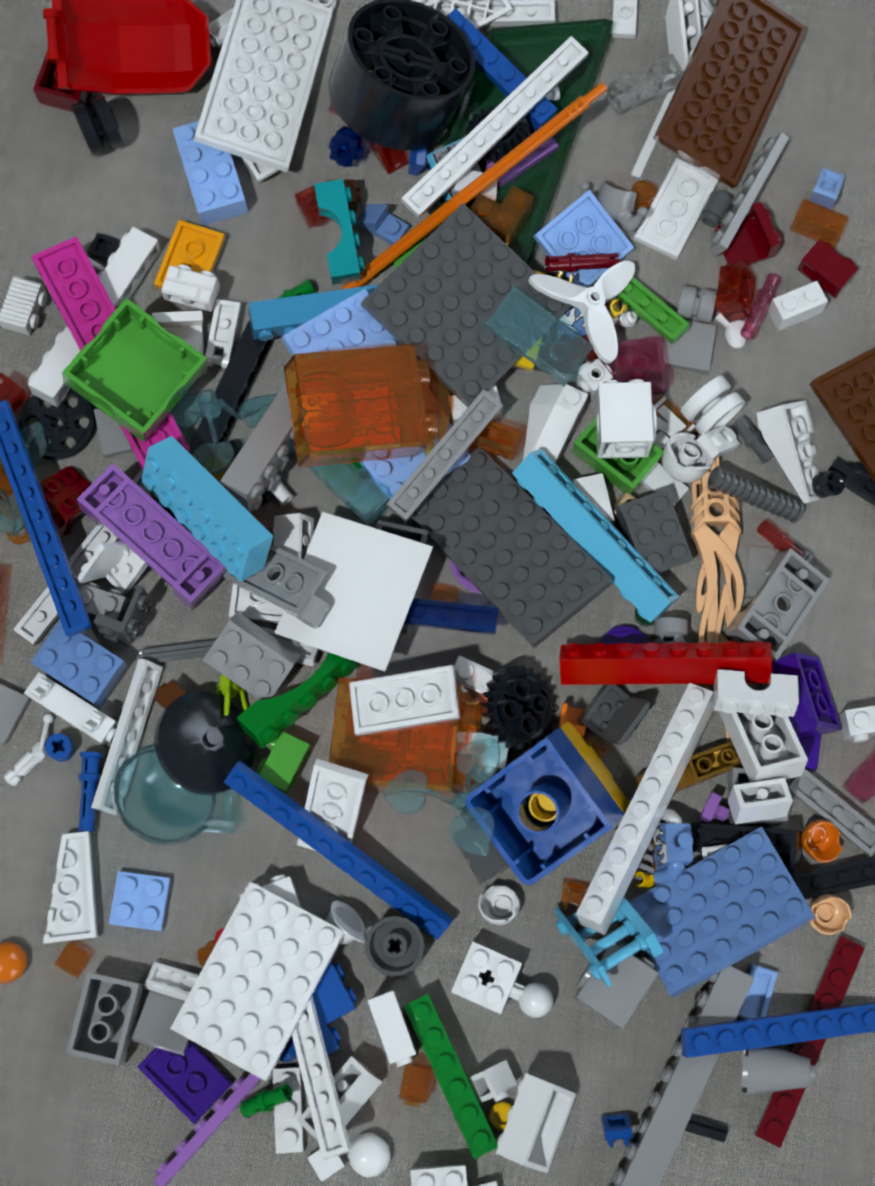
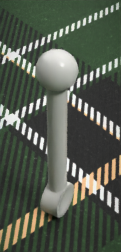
(39, 756)

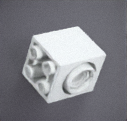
(624, 419)

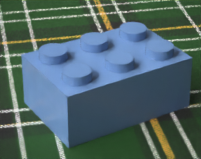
(80, 664)

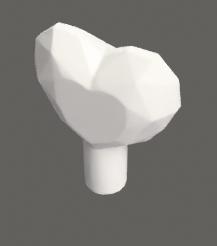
(732, 331)

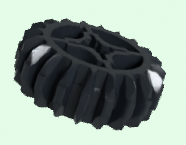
(507, 143)

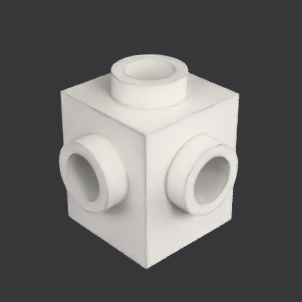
(587, 382)

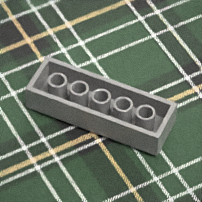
(262, 455)

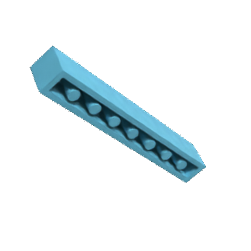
(595, 535)

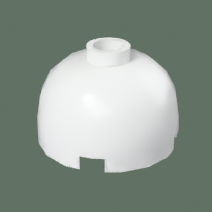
(685, 458)

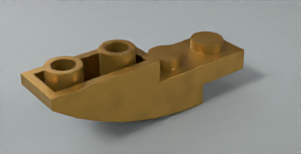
(706, 766)

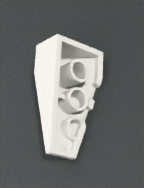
(553, 418)
(788, 436)

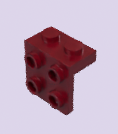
(754, 239)
(61, 496)

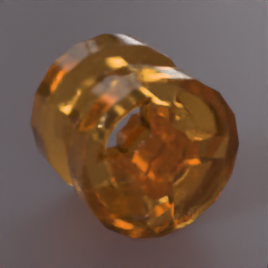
(643, 189)

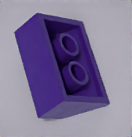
(816, 708)

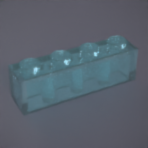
(354, 489)

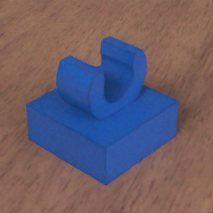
(418, 161)
(617, 1127)

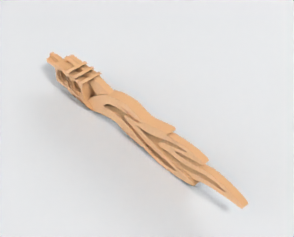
(724, 548)

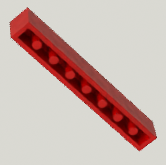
(662, 662)

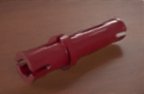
(580, 262)

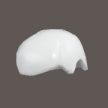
(499, 905)
(369, 1155)

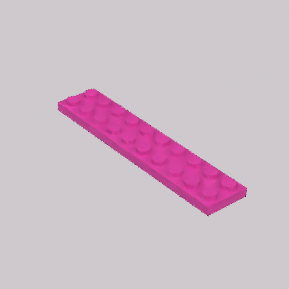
(85, 310)

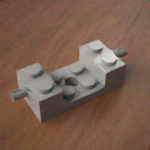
(795, 582)

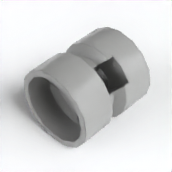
(696, 303)
(670, 629)

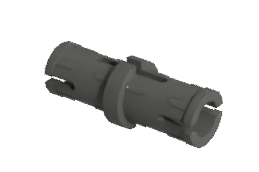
(753, 439)

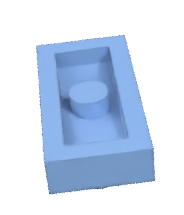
(827, 188)

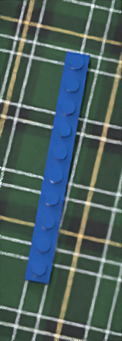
(41, 526)
(338, 850)

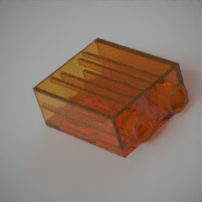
(359, 405)
(421, 748)

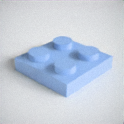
(140, 901)

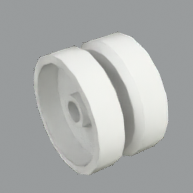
(712, 405)

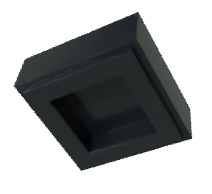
(103, 247)

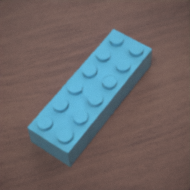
(206, 508)

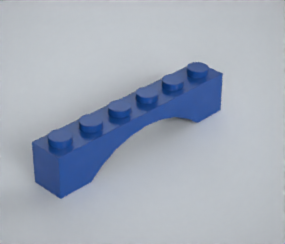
(501, 70)

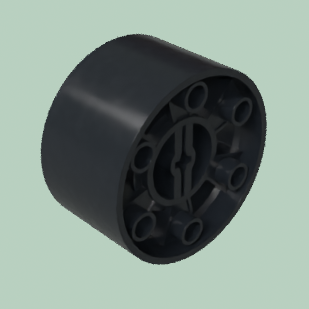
(411, 61)

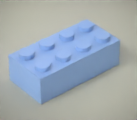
(210, 177)

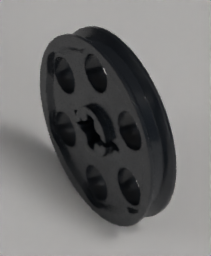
(59, 433)

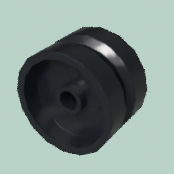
(97, 124)

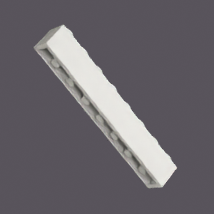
(120, 279)

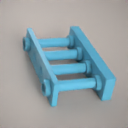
(632, 924)

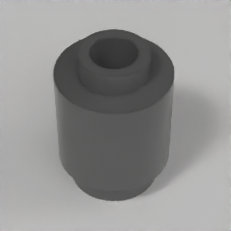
(715, 208)

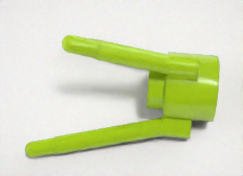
(228, 690)

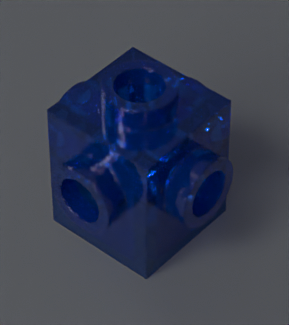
(346, 147)

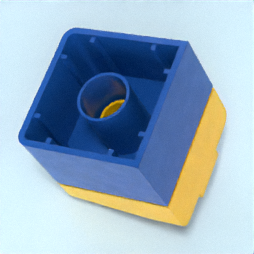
(550, 804)

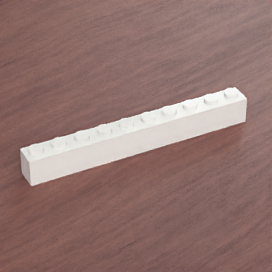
(646, 809)

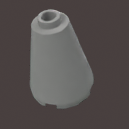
(774, 1070)

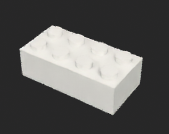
(765, 744)

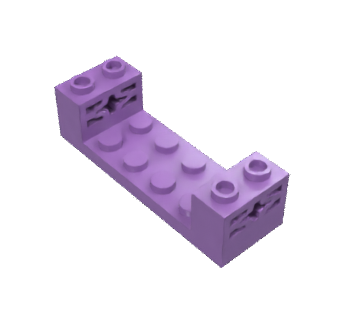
(152, 535)

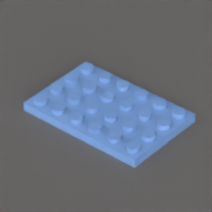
(721, 911)

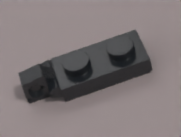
(855, 479)

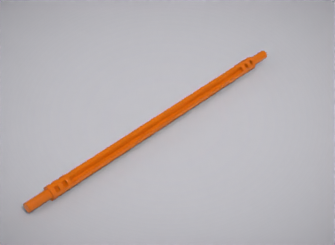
(477, 186)

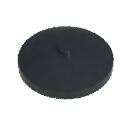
(200, 743)

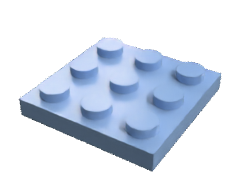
(583, 230)

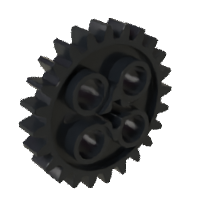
(519, 707)

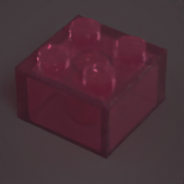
(643, 361)

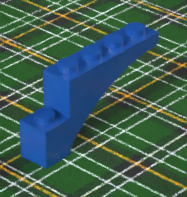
(331, 1003)

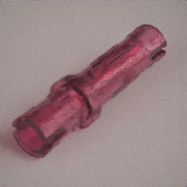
(770, 285)

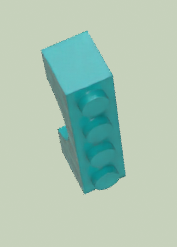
(343, 259)

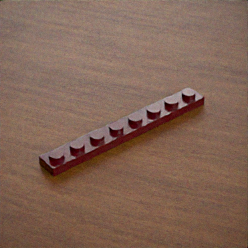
(828, 994)

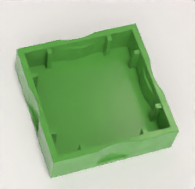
(134, 370)

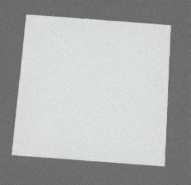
(365, 585)

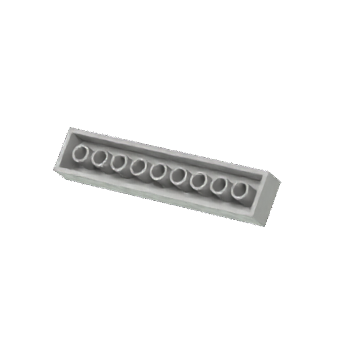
(680, 1085)

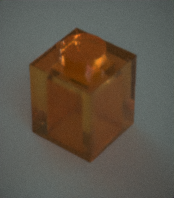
(415, 1085)

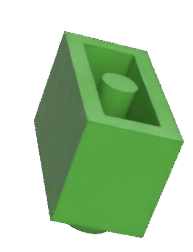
(284, 761)

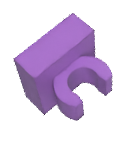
(713, 809)

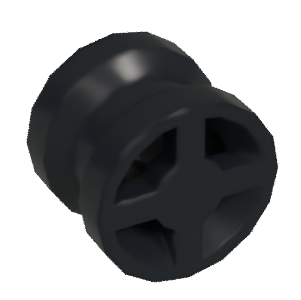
(828, 484)

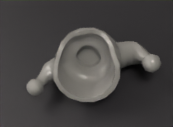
(618, 204)

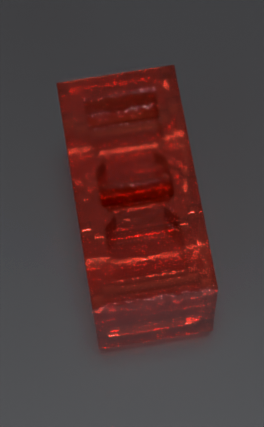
(735, 291)

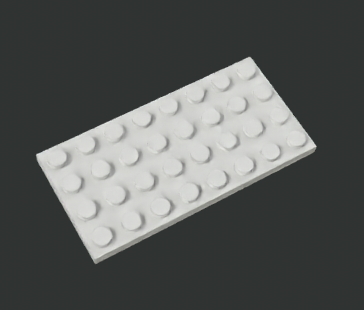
(264, 79)

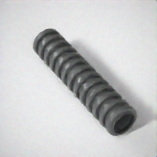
(755, 494)

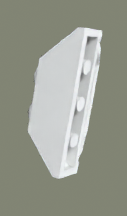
(684, 27)

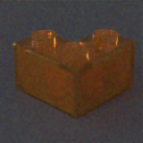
(507, 217)

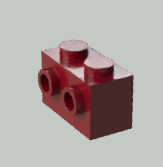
(828, 268)

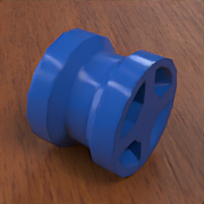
(64, 751)

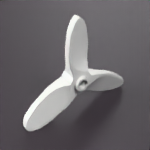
(591, 303)

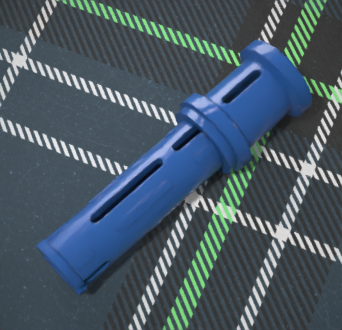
(90, 778)

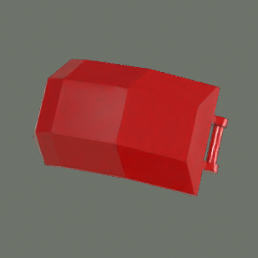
(128, 45)

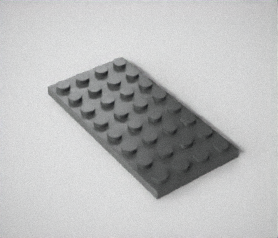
(510, 548)

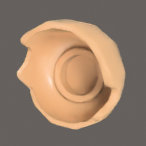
(830, 914)

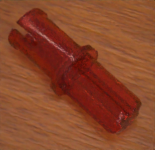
(777, 538)

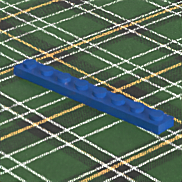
(777, 1030)

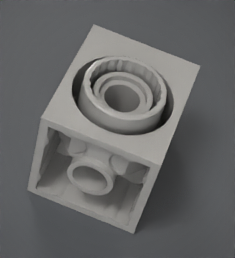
(629, 984)

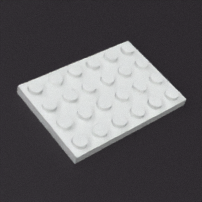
(258, 981)

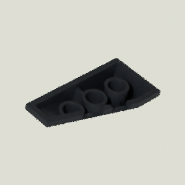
(785, 841)

